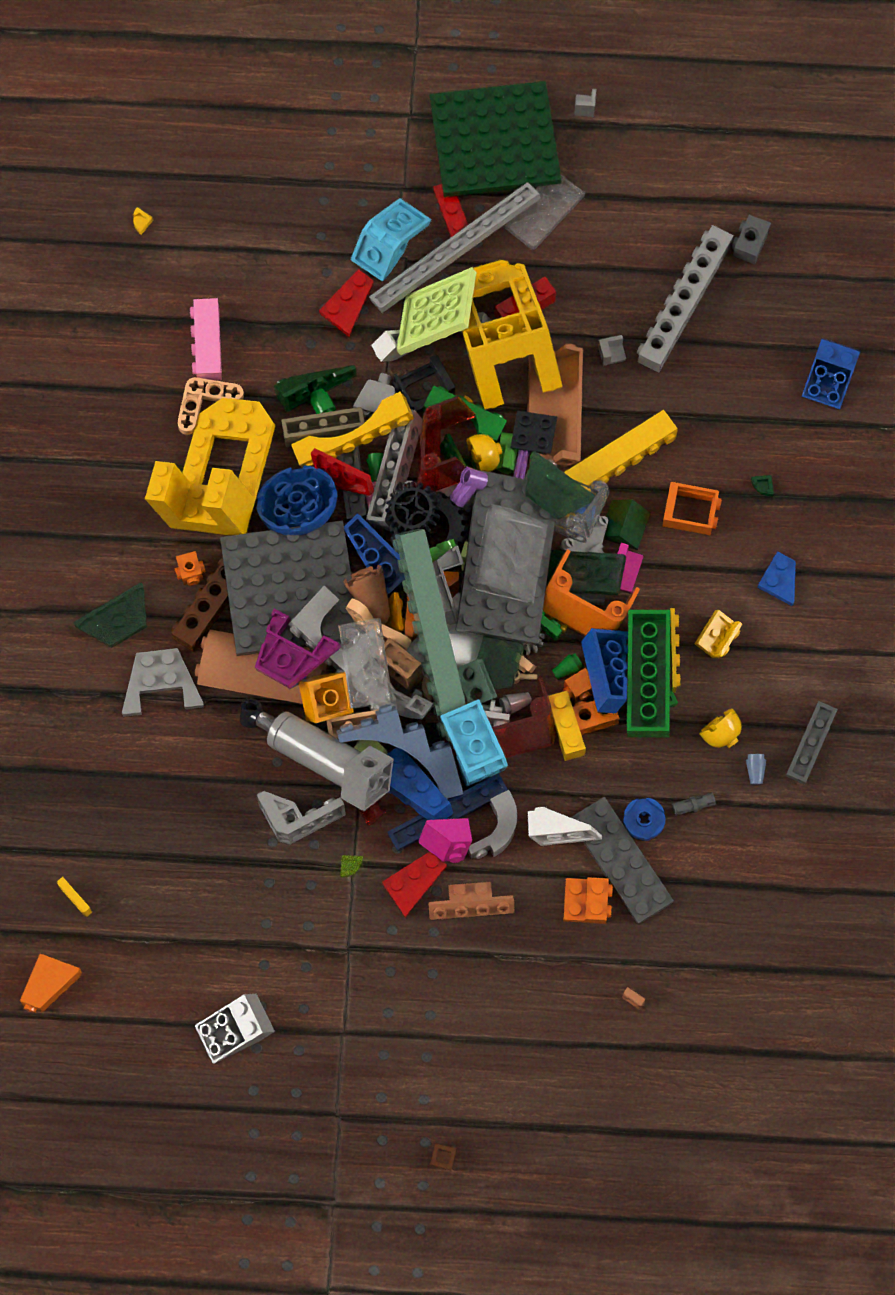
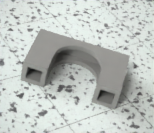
(308, 624)

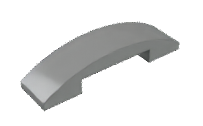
(409, 707)

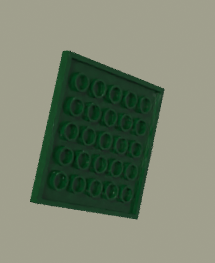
(495, 138)

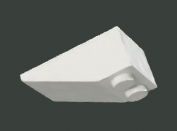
(554, 828)

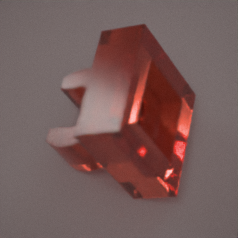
(373, 813)

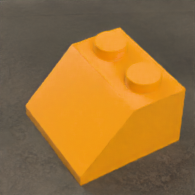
(325, 697)

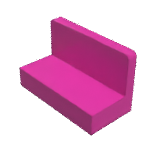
(631, 568)

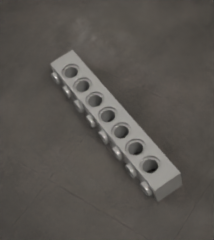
(655, 358)

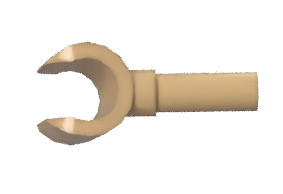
(521, 676)

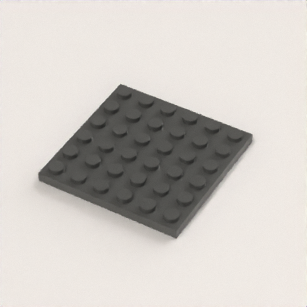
(284, 574)

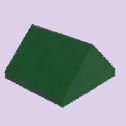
(626, 522)

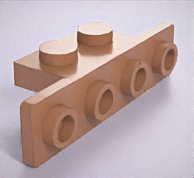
(470, 901)

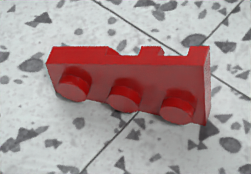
(347, 302)
(343, 475)
(413, 881)

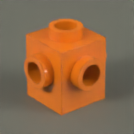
(189, 569)

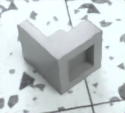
(585, 105)
(611, 350)

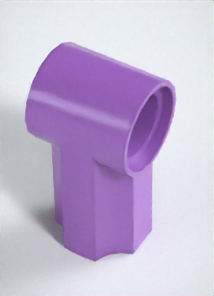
(470, 482)

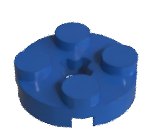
(640, 830)

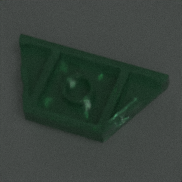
(554, 489)
(116, 618)
(501, 661)

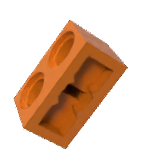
(597, 719)

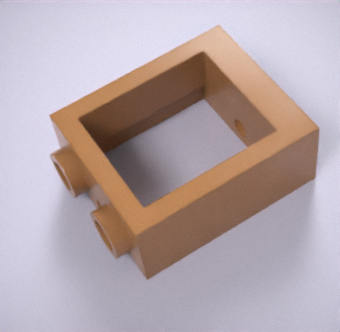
(403, 663)

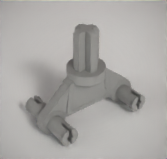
(593, 544)

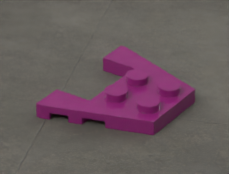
(286, 660)

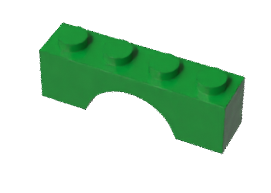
(484, 421)

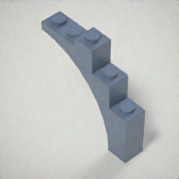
(413, 740)

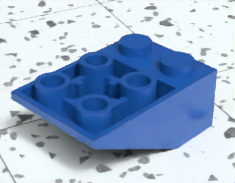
(831, 373)

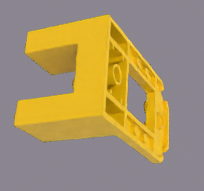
(508, 336)
(226, 501)

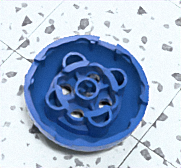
(308, 494)

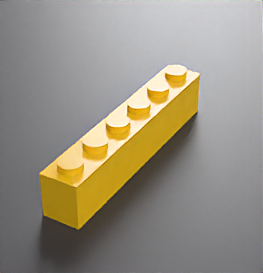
(625, 450)

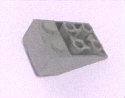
(234, 1027)

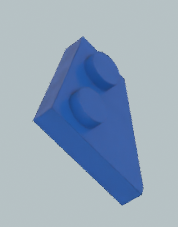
(780, 579)

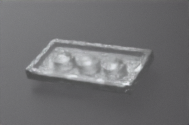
(545, 214)
(365, 663)

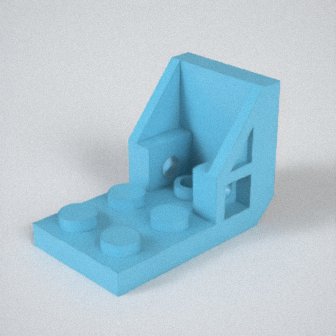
(386, 238)
(474, 743)

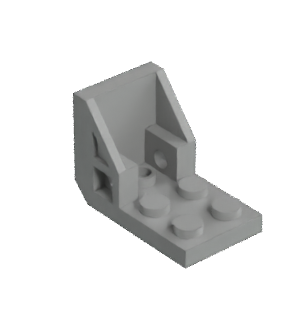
(288, 822)

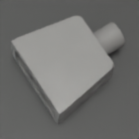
(373, 394)

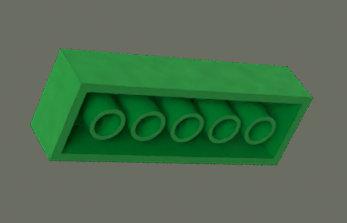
(648, 673)

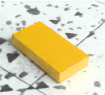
(74, 897)

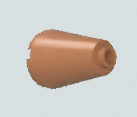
(370, 589)

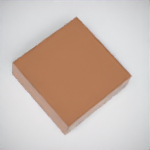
(633, 998)

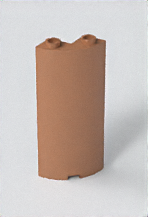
(563, 403)
(225, 670)

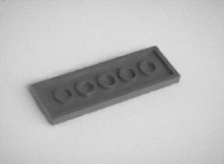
(624, 863)

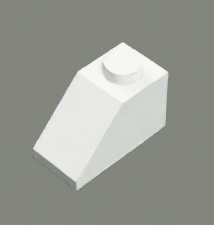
(386, 346)

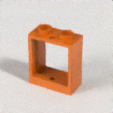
(691, 492)

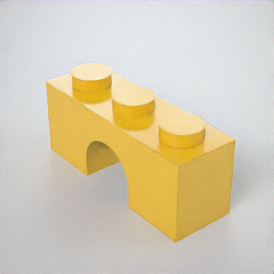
(567, 726)

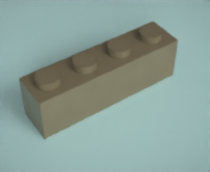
(322, 425)

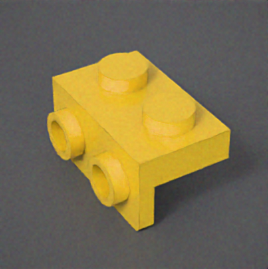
(718, 635)

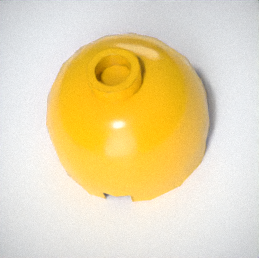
(484, 452)
(722, 730)

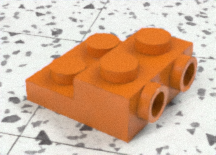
(587, 900)

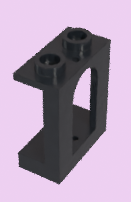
(434, 367)

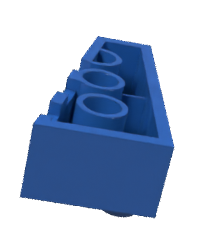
(375, 551)
(607, 667)
(416, 789)

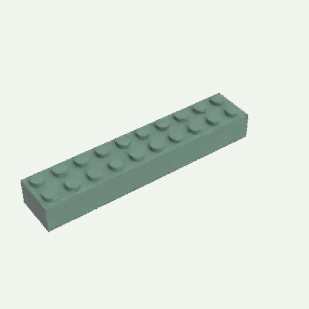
(429, 623)

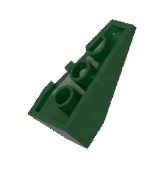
(297, 389)

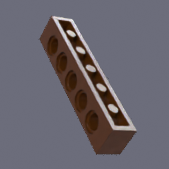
(193, 637)

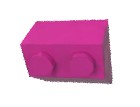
(447, 838)

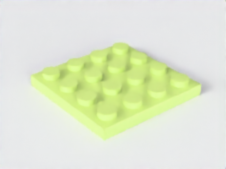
(436, 311)

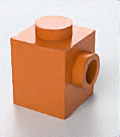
(578, 686)

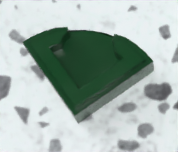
(763, 485)

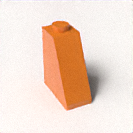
(47, 982)

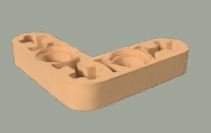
(197, 397)
(360, 613)

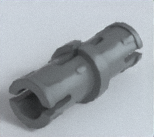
(693, 804)

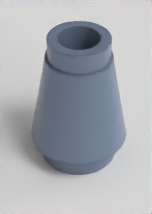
(756, 768)

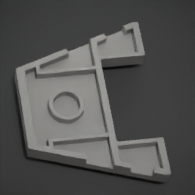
(447, 560)
(159, 672)

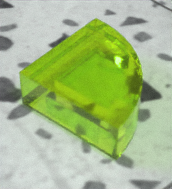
(350, 865)

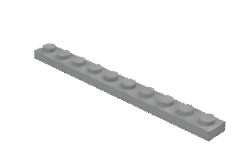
(454, 247)

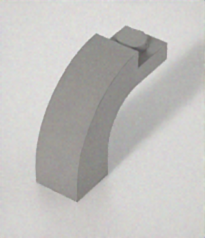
(497, 842)

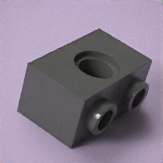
(746, 249)

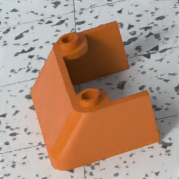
(576, 612)

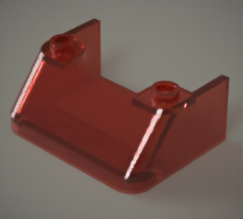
(430, 468)
(529, 732)

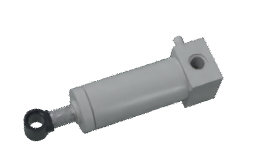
(362, 775)

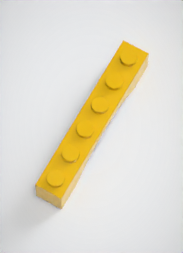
(391, 413)

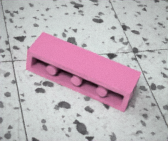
(207, 339)

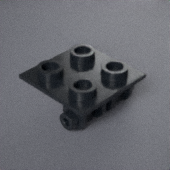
(533, 432)

